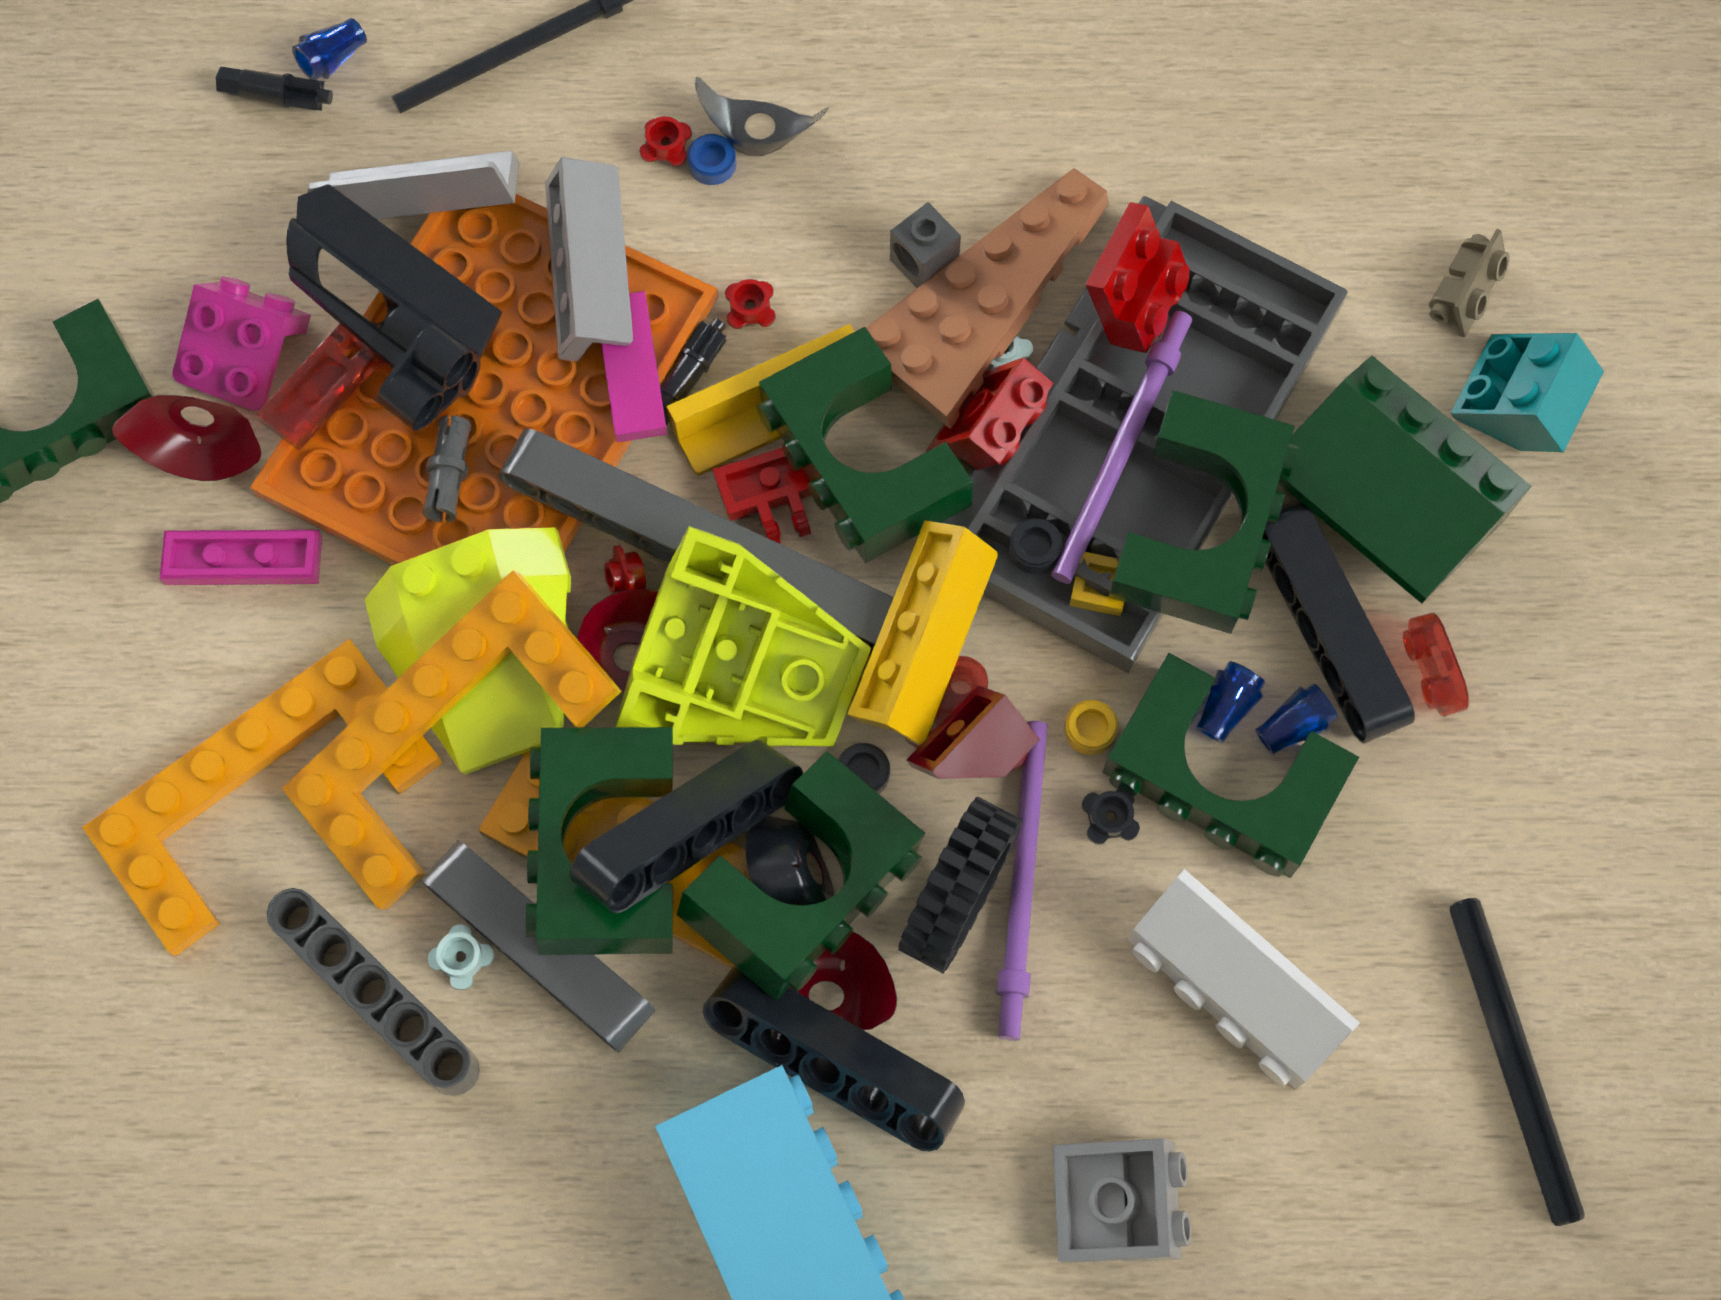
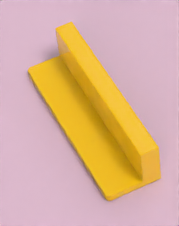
(724, 419)
(924, 631)

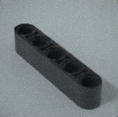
(1335, 626)
(684, 826)
(837, 1060)

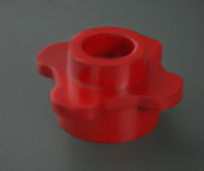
(664, 129)
(750, 291)
(624, 571)

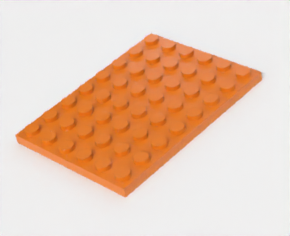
(367, 467)

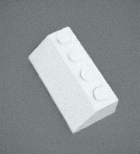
(1240, 982)

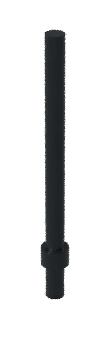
(506, 51)

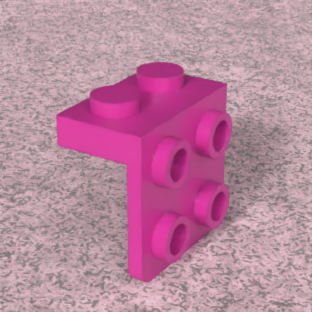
(235, 341)

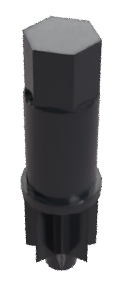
(273, 88)
(692, 362)

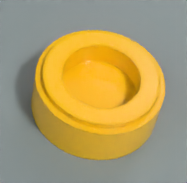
(1091, 727)

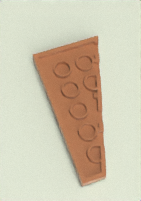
(979, 302)

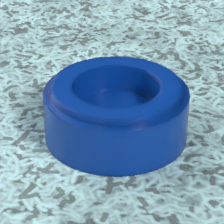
(711, 159)

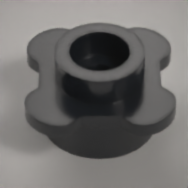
(1111, 801)

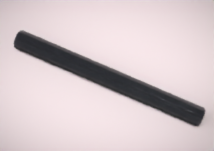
(1517, 1063)

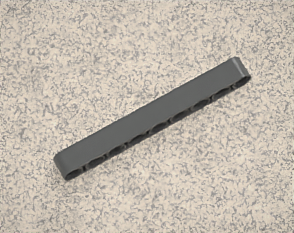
(658, 520)

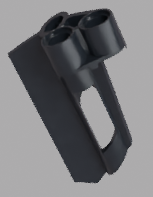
(432, 322)

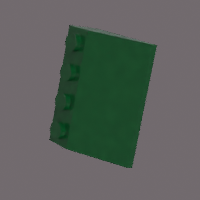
(1399, 479)

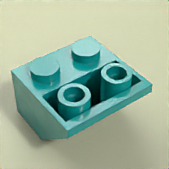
(1529, 389)

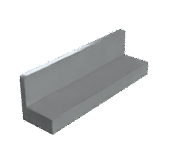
(430, 185)
(587, 257)

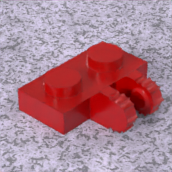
(763, 484)

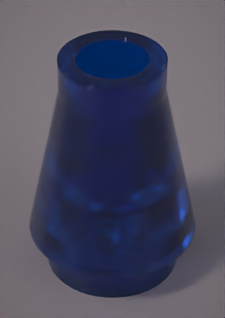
(327, 49)
(1230, 700)
(1298, 716)

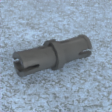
(446, 469)

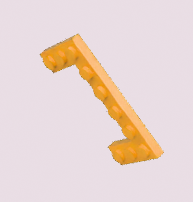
(332, 783)
(134, 828)

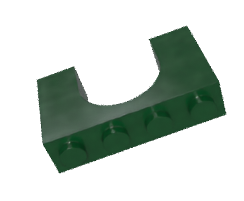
(105, 391)
(1247, 456)
(870, 508)
(574, 772)
(1271, 828)
(780, 940)

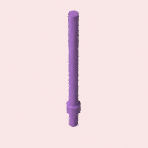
(1161, 363)
(1014, 981)

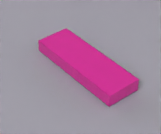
(635, 380)
(241, 557)

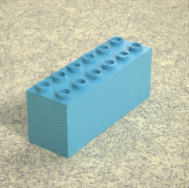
(770, 1196)

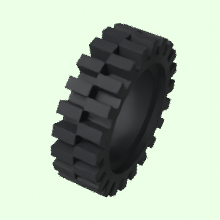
(959, 884)

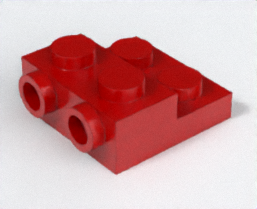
(1137, 281)
(996, 415)

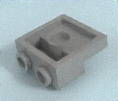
(1120, 1201)

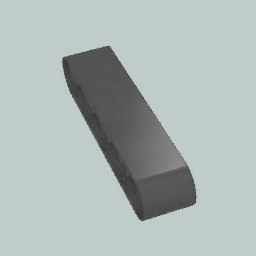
(499, 915)
(352, 976)

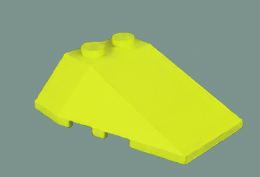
(431, 593)
(739, 654)

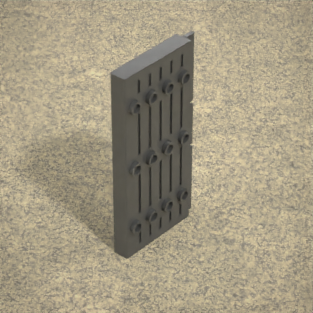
(1245, 349)

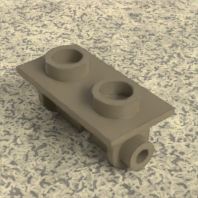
(1480, 266)

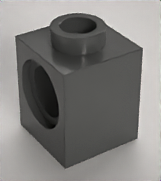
(923, 244)

